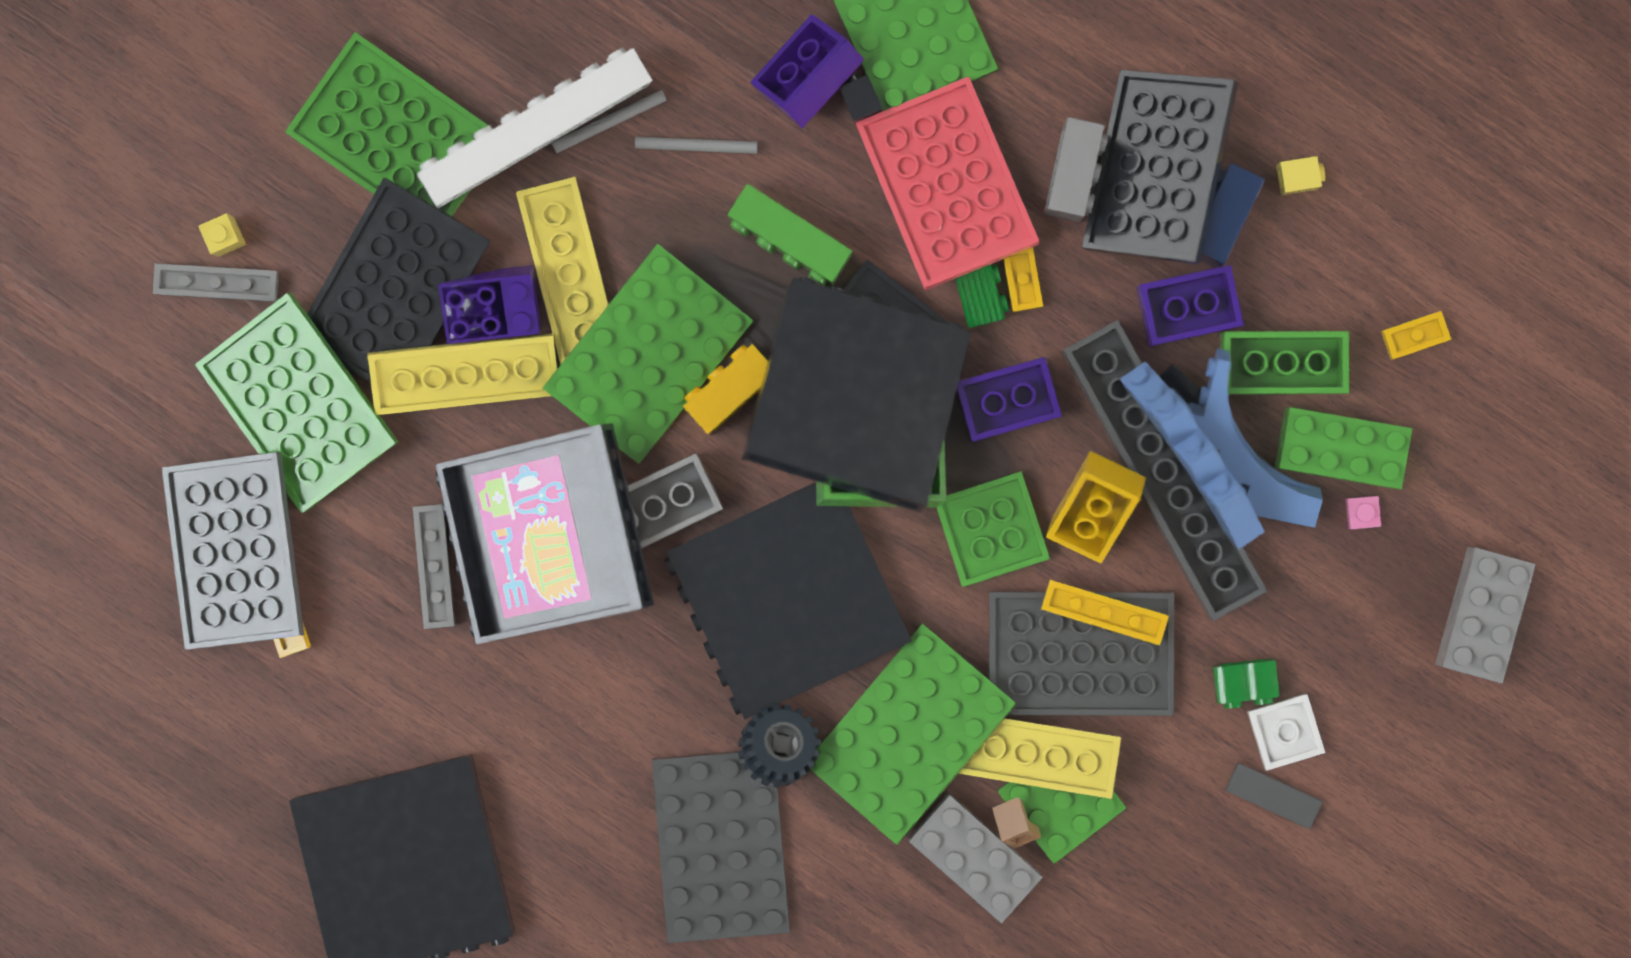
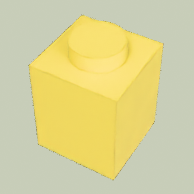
(1300, 175)
(222, 235)

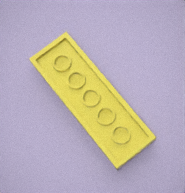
(563, 260)
(461, 373)
(1048, 758)

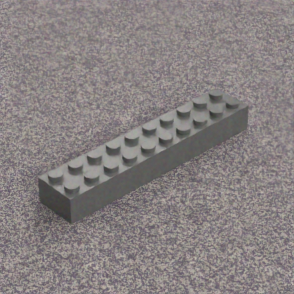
(1209, 560)

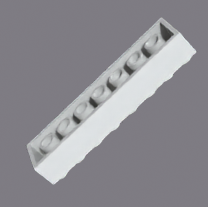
(534, 128)

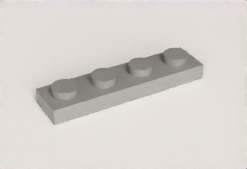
(215, 282)
(434, 566)

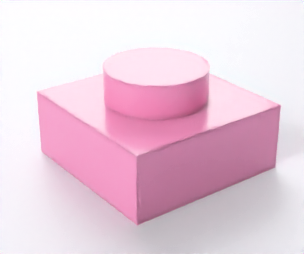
(1363, 512)

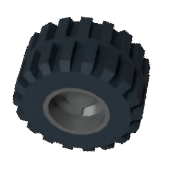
(779, 745)

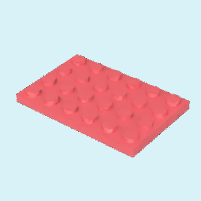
(947, 183)

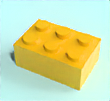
(727, 389)
(1096, 507)

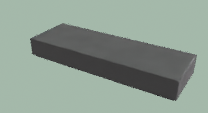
(1273, 795)

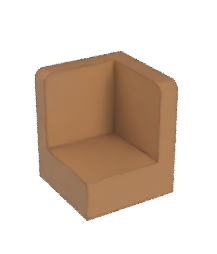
(1013, 823)

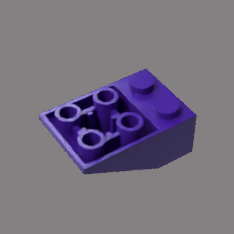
(491, 305)

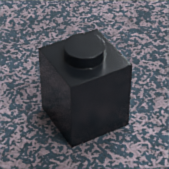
(860, 97)

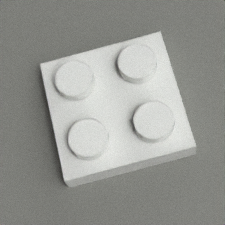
(1286, 731)

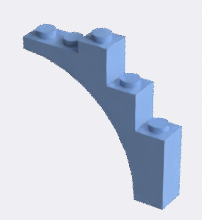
(1195, 453)
(1268, 490)

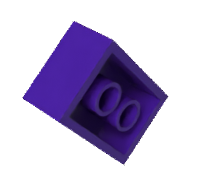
(807, 70)
(1189, 306)
(1008, 399)

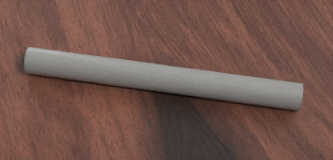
(609, 121)
(701, 145)

